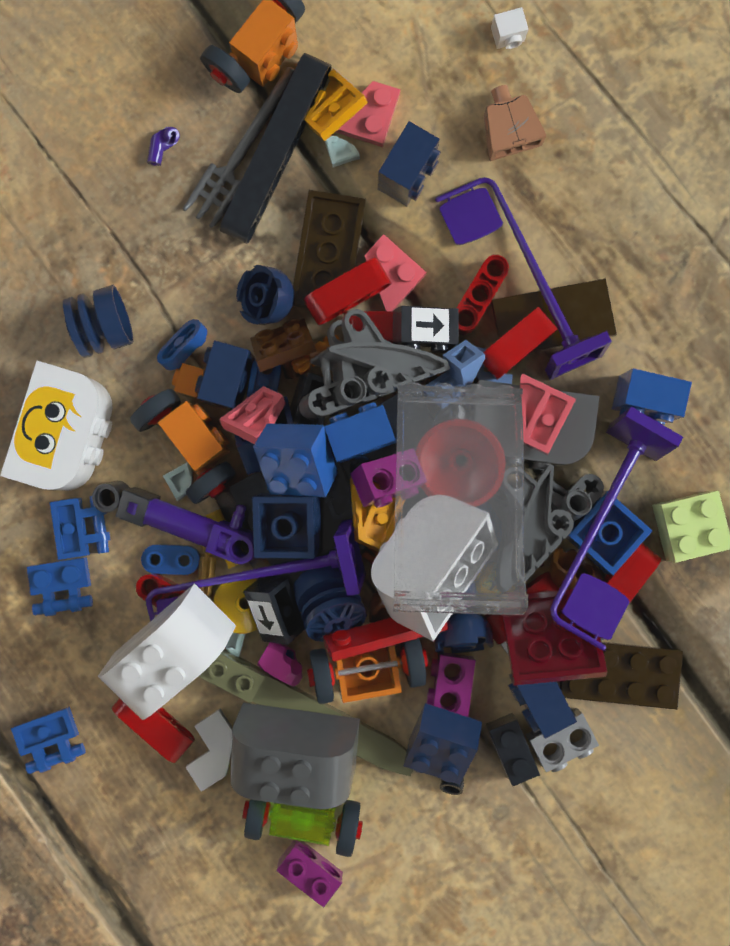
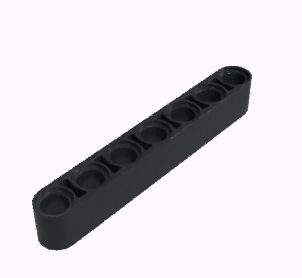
(275, 149)

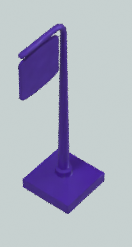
(475, 217)
(346, 557)
(592, 602)

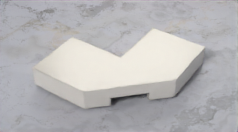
(214, 764)

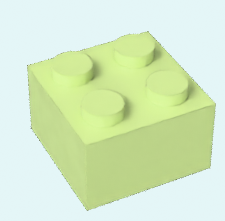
(692, 526)

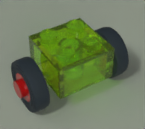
(305, 823)

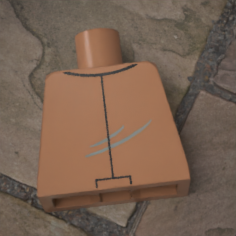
(511, 125)

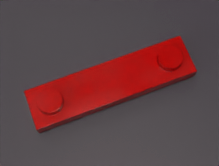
(368, 638)

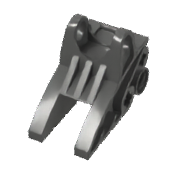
(364, 368)
(551, 515)

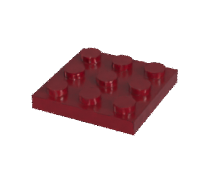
(546, 651)

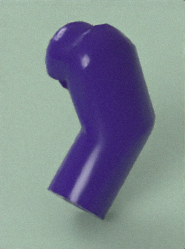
(161, 142)

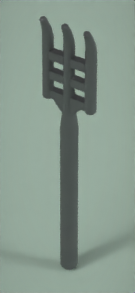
(227, 172)

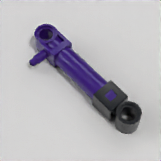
(147, 509)

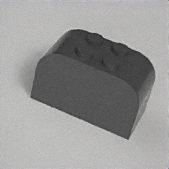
(574, 437)
(293, 756)

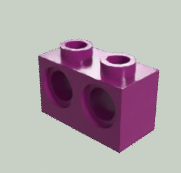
(384, 473)
(459, 685)
(310, 872)

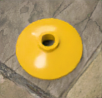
(227, 600)

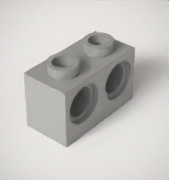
(565, 749)

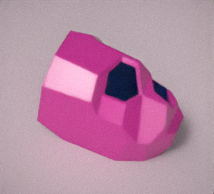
(281, 663)

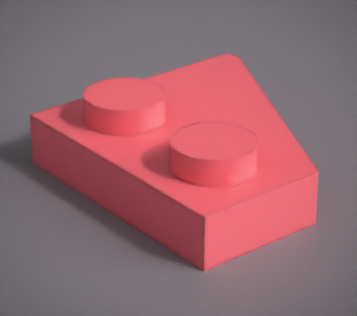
(374, 119)
(399, 268)
(543, 413)
(253, 414)

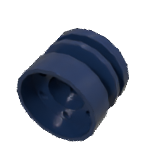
(92, 323)
(326, 604)

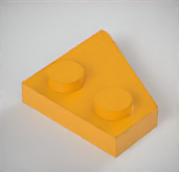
(334, 106)
(371, 524)

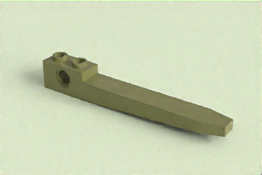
(260, 687)

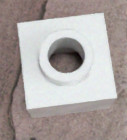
(509, 28)

